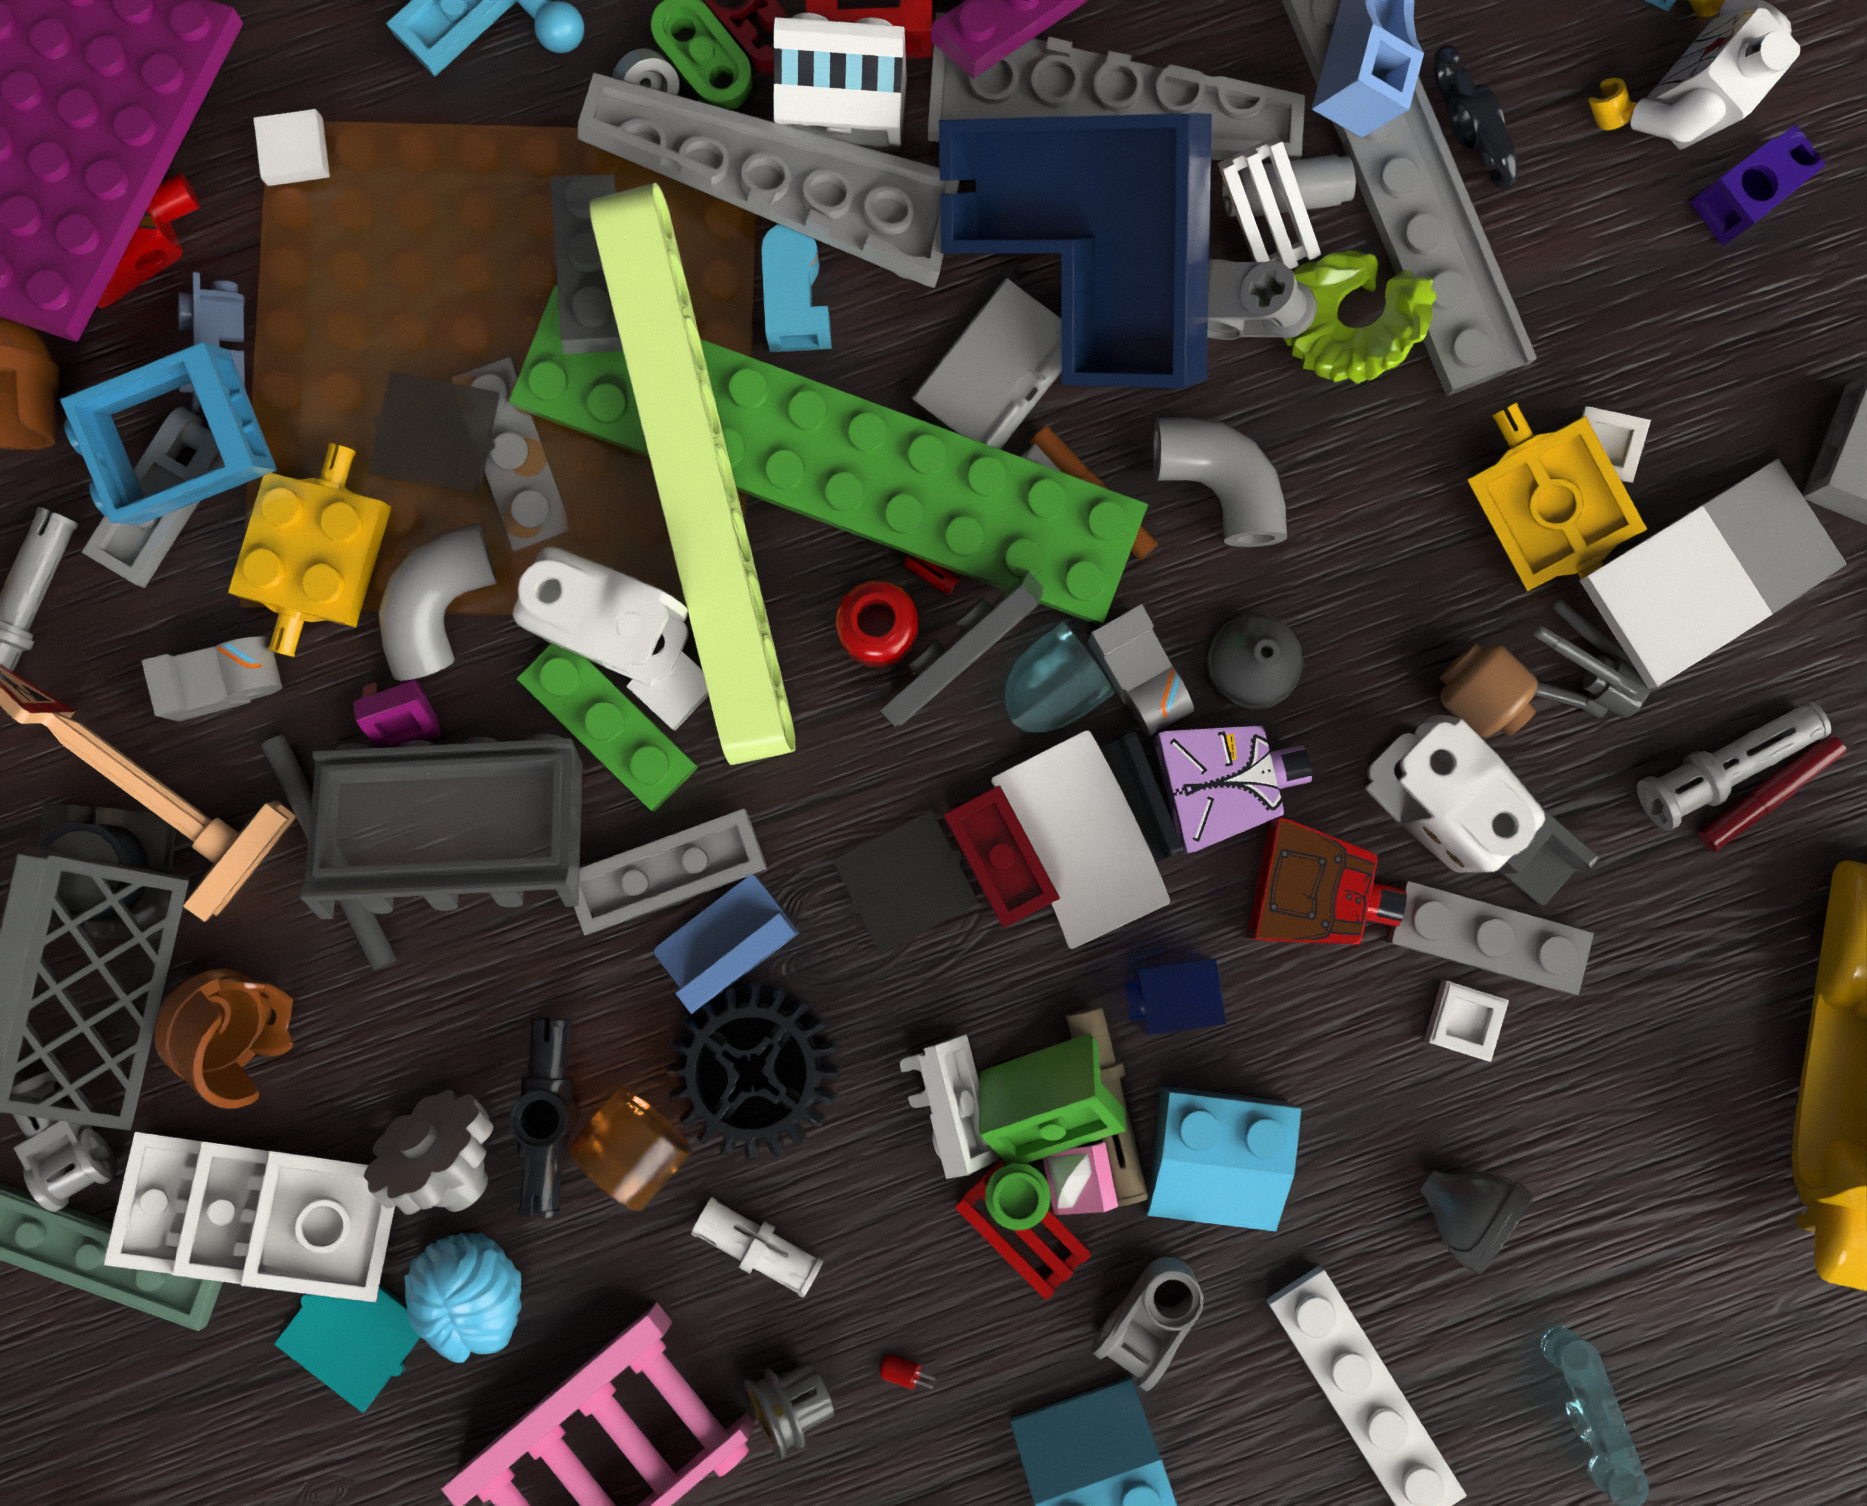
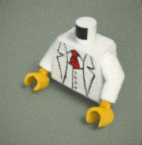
(1714, 80)

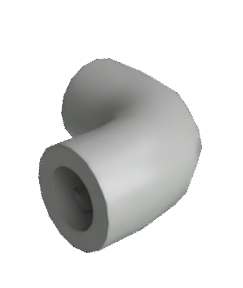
(1230, 467)
(419, 594)

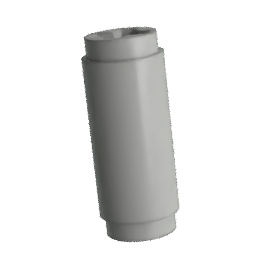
(1321, 182)

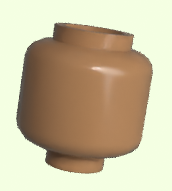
(1489, 690)

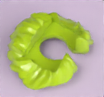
(1363, 352)

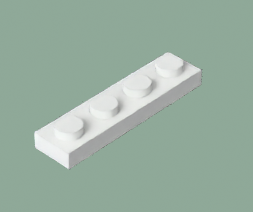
(1364, 1393)

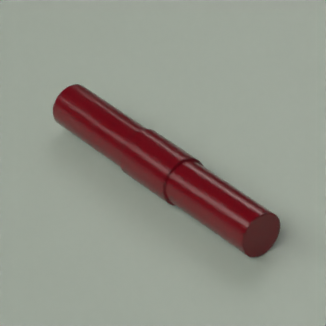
(1772, 792)

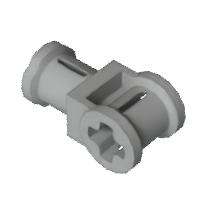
(55, 1148)

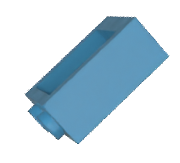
(225, 408)

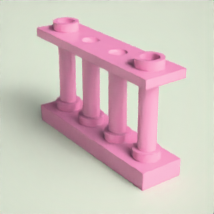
(592, 1393)

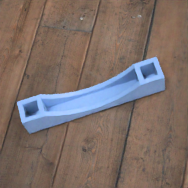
(1369, 65)

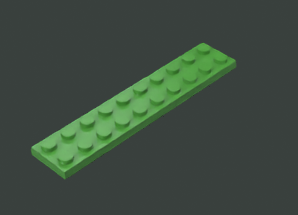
(866, 470)

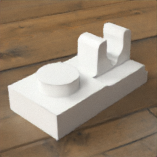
(954, 1103)

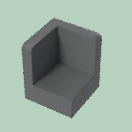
(1547, 861)

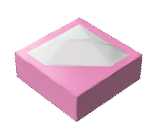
(1081, 1180)

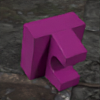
(396, 714)

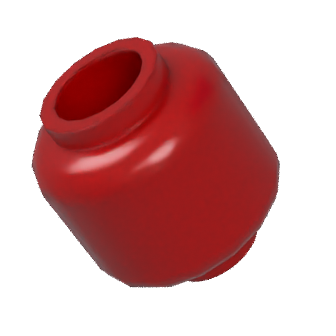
(877, 623)

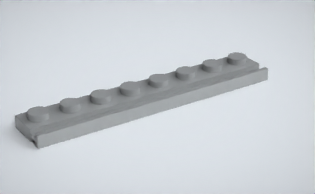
(1428, 226)

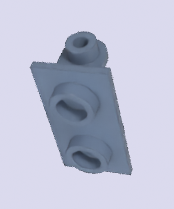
(212, 318)

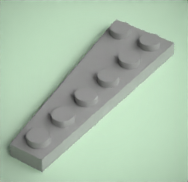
(1068, 81)
(805, 181)

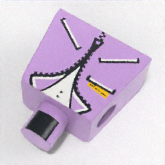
(1224, 781)

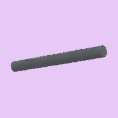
(300, 798)

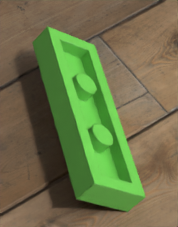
(608, 724)

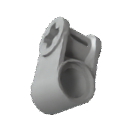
(1257, 301)
(1145, 1333)

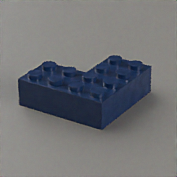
(1122, 209)

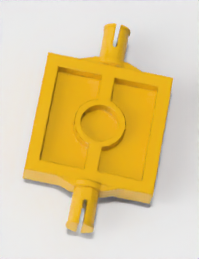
(1554, 500)
(310, 549)

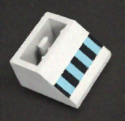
(841, 79)

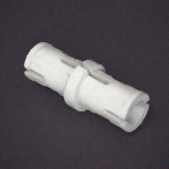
(757, 1247)

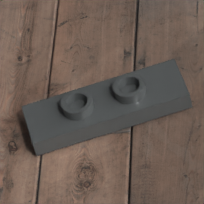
(980, 629)

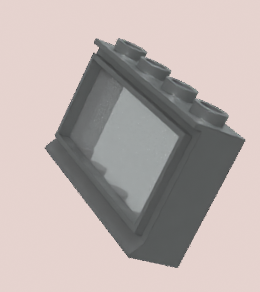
(444, 823)

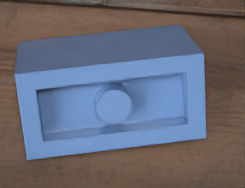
(724, 942)

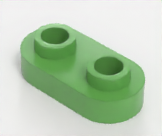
(703, 57)

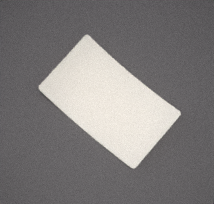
(1084, 838)

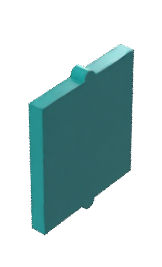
(351, 1343)

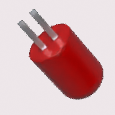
(902, 1372)

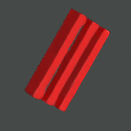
(1061, 1269)

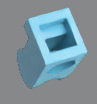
(789, 270)

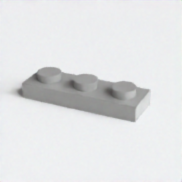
(534, 498)
(668, 871)
(1492, 938)

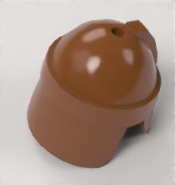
(26, 389)
(216, 1026)

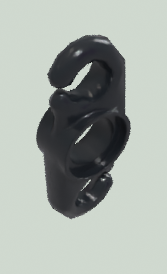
(1476, 117)

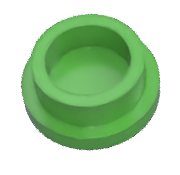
(1017, 1196)

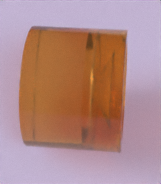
(629, 1150)

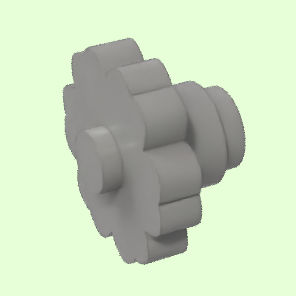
(432, 1156)

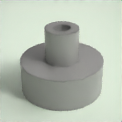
(648, 70)

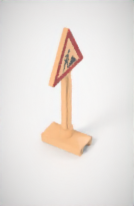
(233, 853)

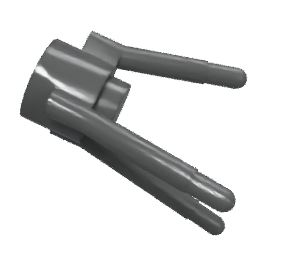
(1609, 678)

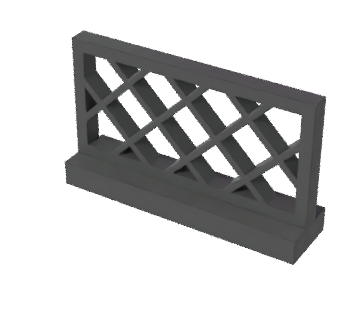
(21, 960)

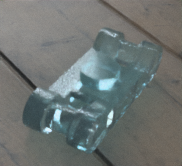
(1597, 1417)

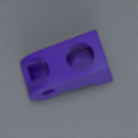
(1757, 184)

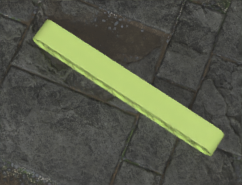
(693, 472)

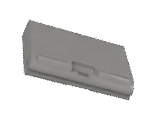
(995, 368)

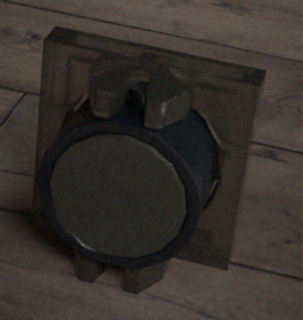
(100, 836)

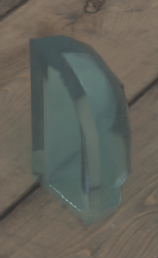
(1054, 683)

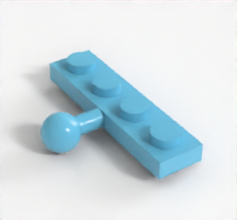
(443, 28)

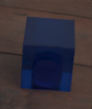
(1175, 996)

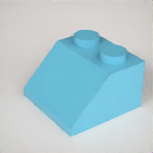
(1223, 1158)
(1092, 1451)

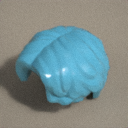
(463, 1296)

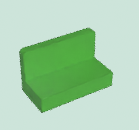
(1047, 1102)

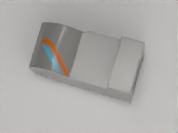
(1141, 671)
(211, 678)

